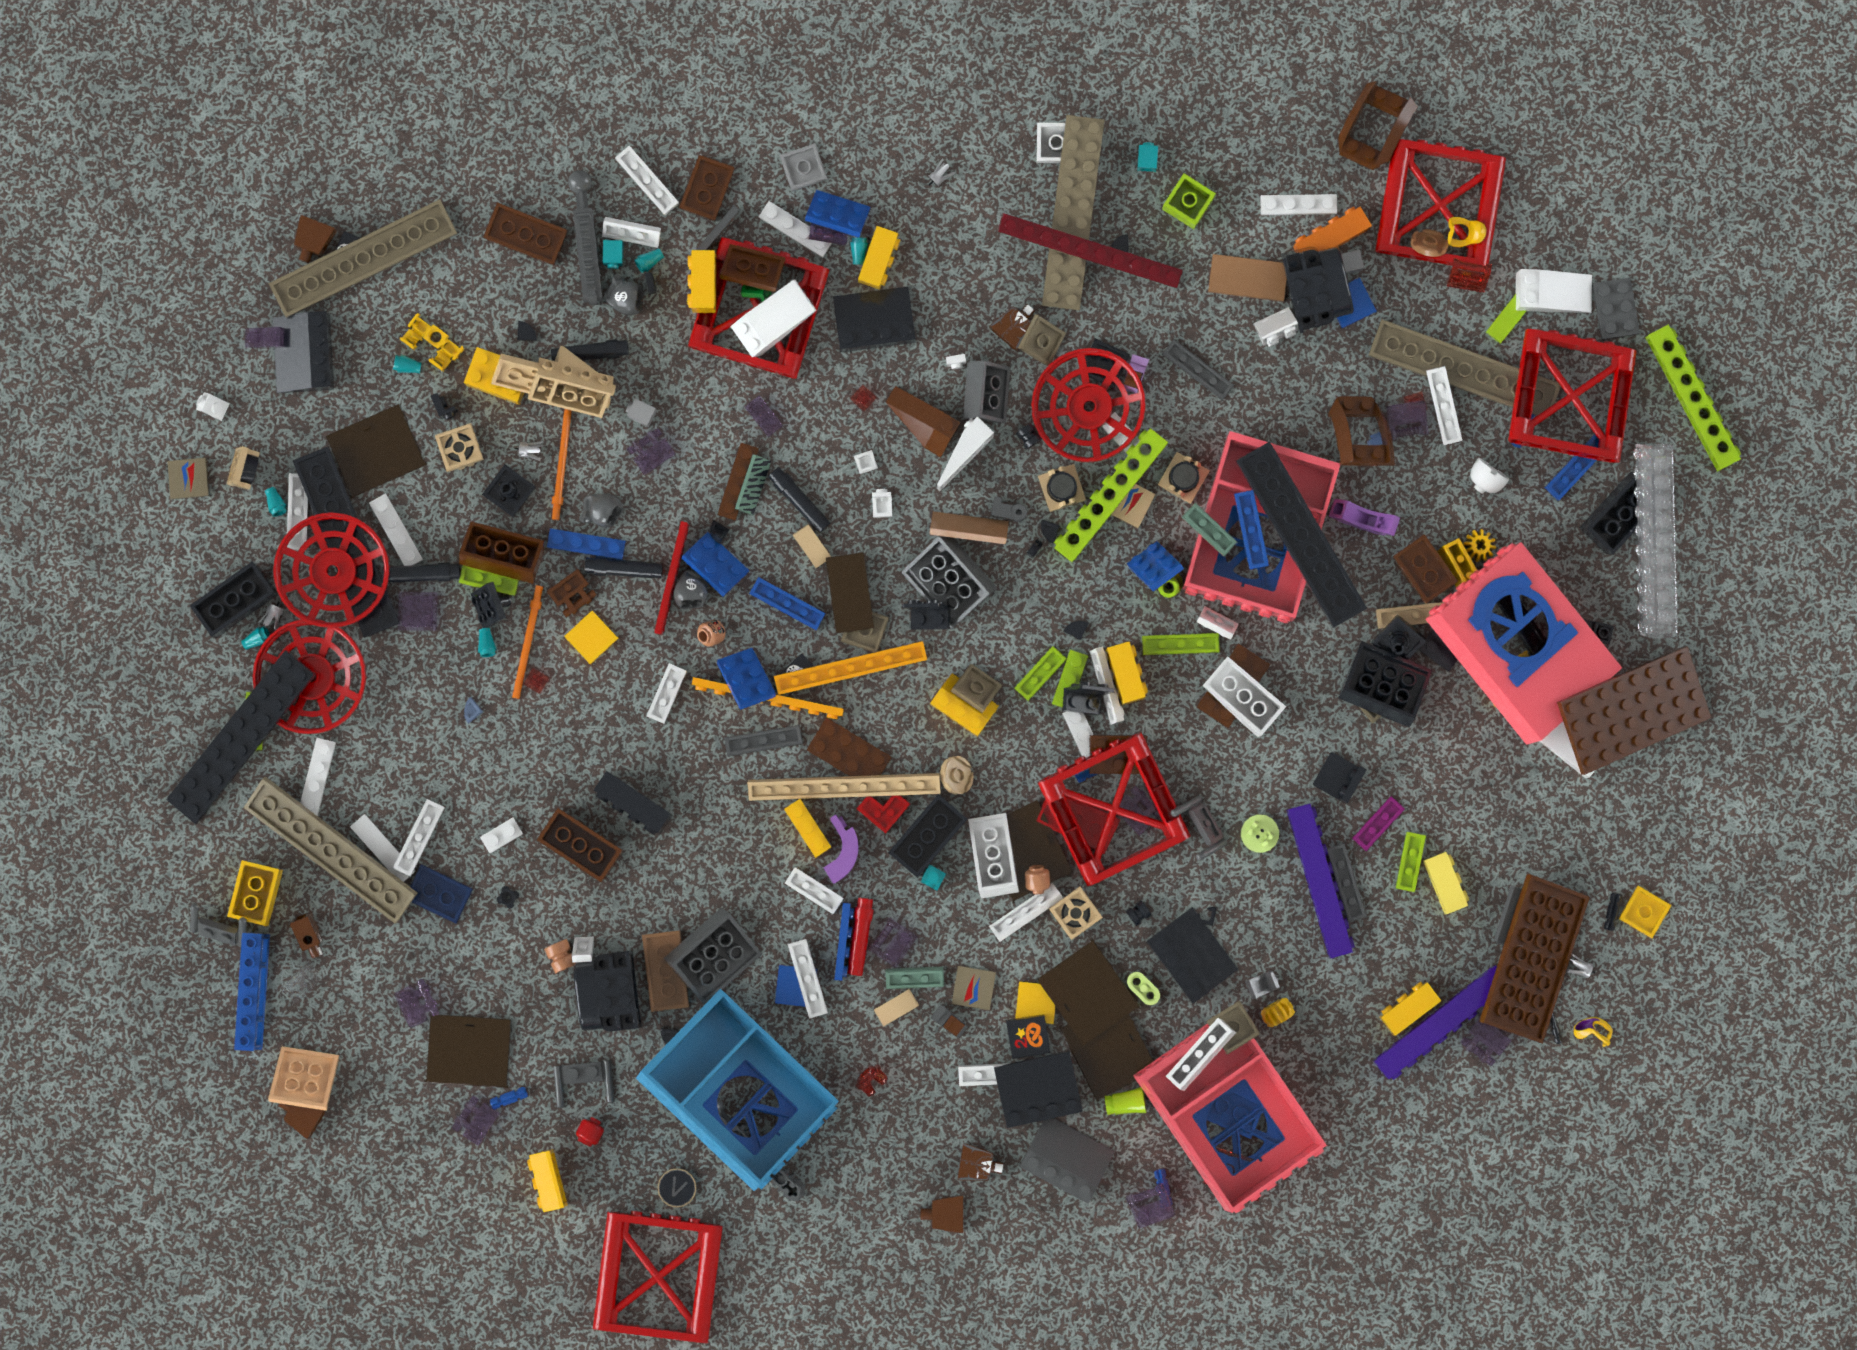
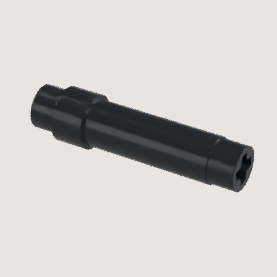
(609, 349)
(785, 484)
(603, 566)
(436, 572)

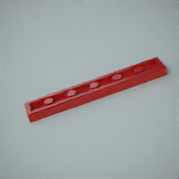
(671, 579)

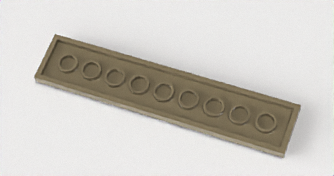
(1073, 208)
(363, 258)
(1464, 368)
(330, 850)

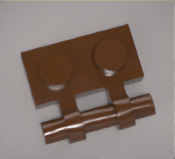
(569, 588)

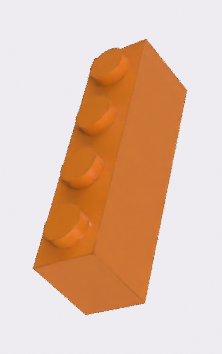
(1337, 231)

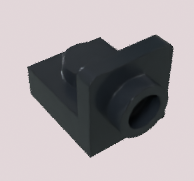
(440, 405)

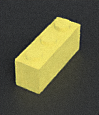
(1446, 882)

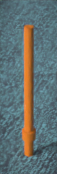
(557, 499)
(535, 605)

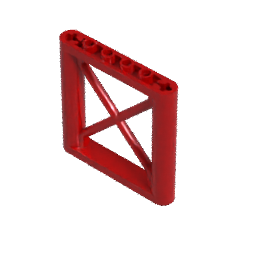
(1403, 157)
(789, 359)
(1621, 365)
(1056, 793)
(709, 1244)

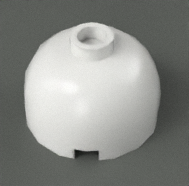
(1487, 477)

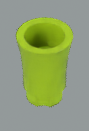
(1177, 587)
(1126, 1102)

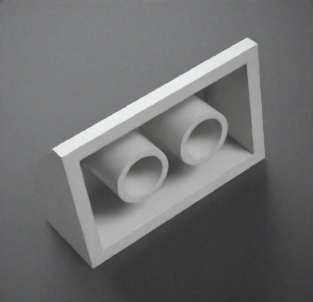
(1049, 142)

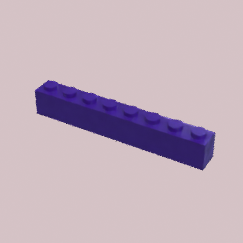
(1319, 880)
(1435, 1027)

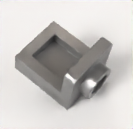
(1262, 984)

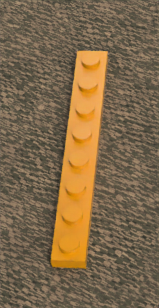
(850, 667)
(795, 704)

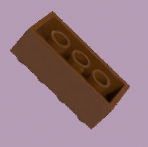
(501, 552)
(580, 845)

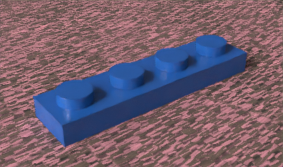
(1571, 472)
(1251, 530)
(586, 544)
(787, 603)
(843, 950)

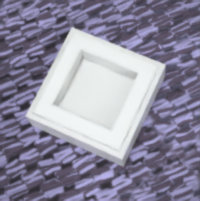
(865, 462)

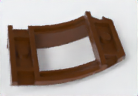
(1387, 102)
(1360, 454)

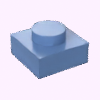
(1375, 439)

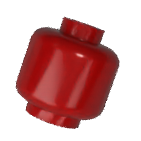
(589, 1132)

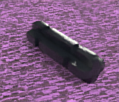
(1612, 912)

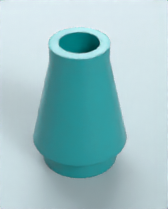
(858, 250)
(648, 260)
(406, 365)
(275, 503)
(256, 638)
(486, 643)

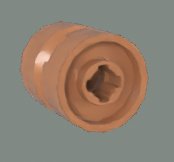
(560, 955)

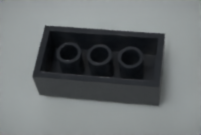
(1614, 518)
(233, 600)
(634, 803)
(927, 836)

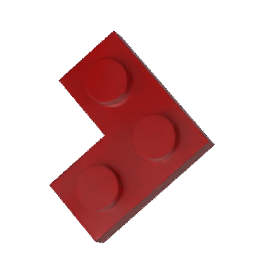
(886, 815)

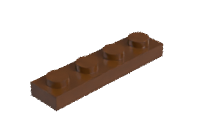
(736, 480)

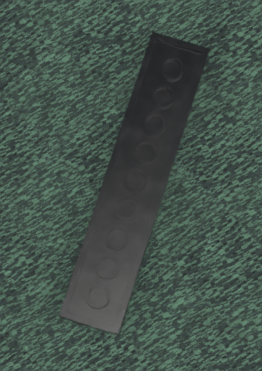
(328, 495)
(1301, 534)
(241, 737)

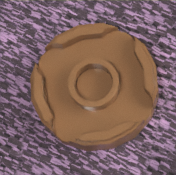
(1429, 243)

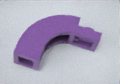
(1364, 519)
(846, 860)

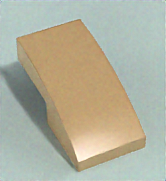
(811, 545)
(896, 1007)

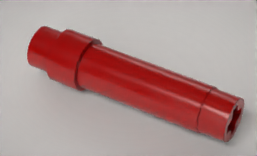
(863, 916)

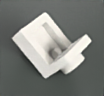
(212, 406)
(882, 503)

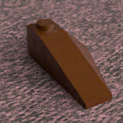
(928, 424)

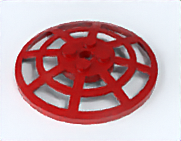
(1088, 393)
(319, 570)
(324, 675)

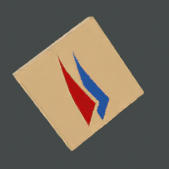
(1134, 505)

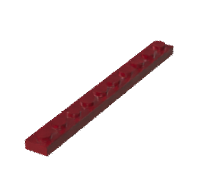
(1089, 250)

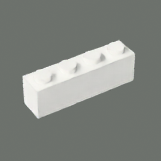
(1200, 1054)

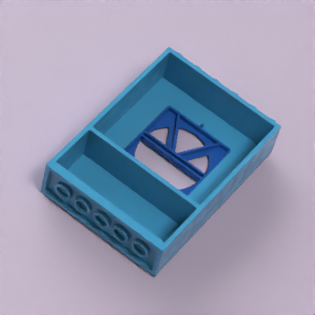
(728, 1044)

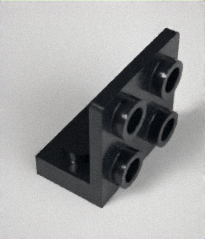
(928, 615)
(1438, 651)
(1085, 698)
(1339, 777)

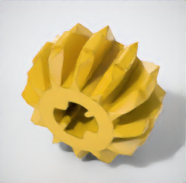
(1486, 545)
(1277, 1012)

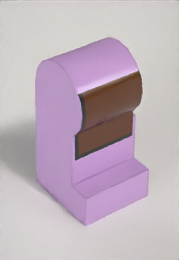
(1139, 365)

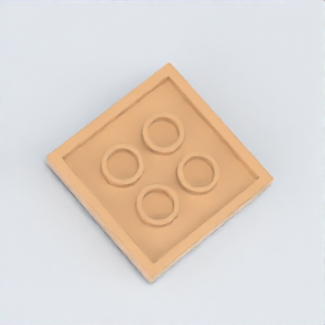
(303, 1078)

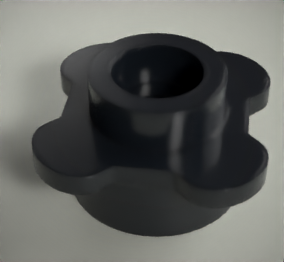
(507, 892)

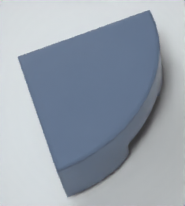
(471, 710)

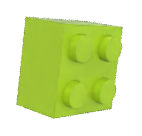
(1188, 201)

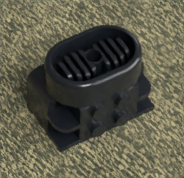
(1317, 286)
(607, 992)

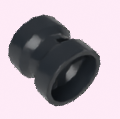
(1028, 436)
(1138, 913)

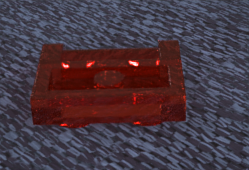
(1468, 280)

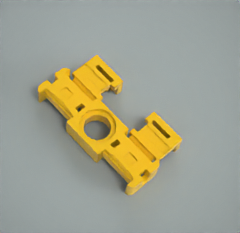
(420, 329)

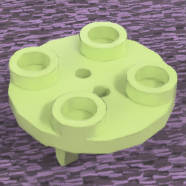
(1266, 839)

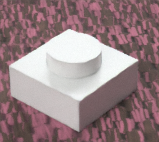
(956, 361)

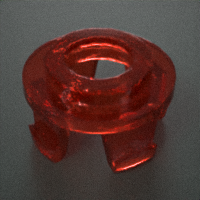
(867, 1076)

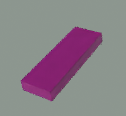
(1378, 823)

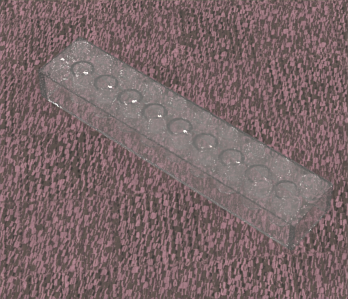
(1656, 540)

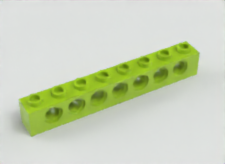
(1157, 445)
(1719, 459)

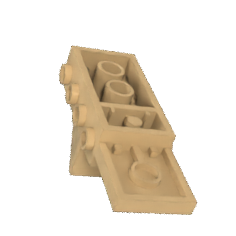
(568, 378)

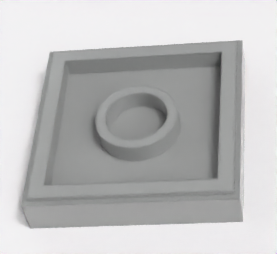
(803, 167)

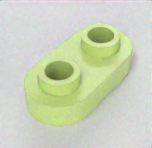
(1143, 988)

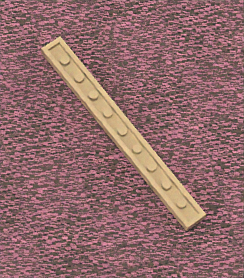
(844, 786)

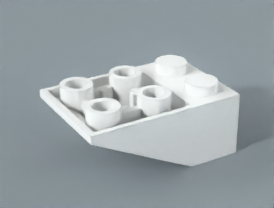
(1276, 326)

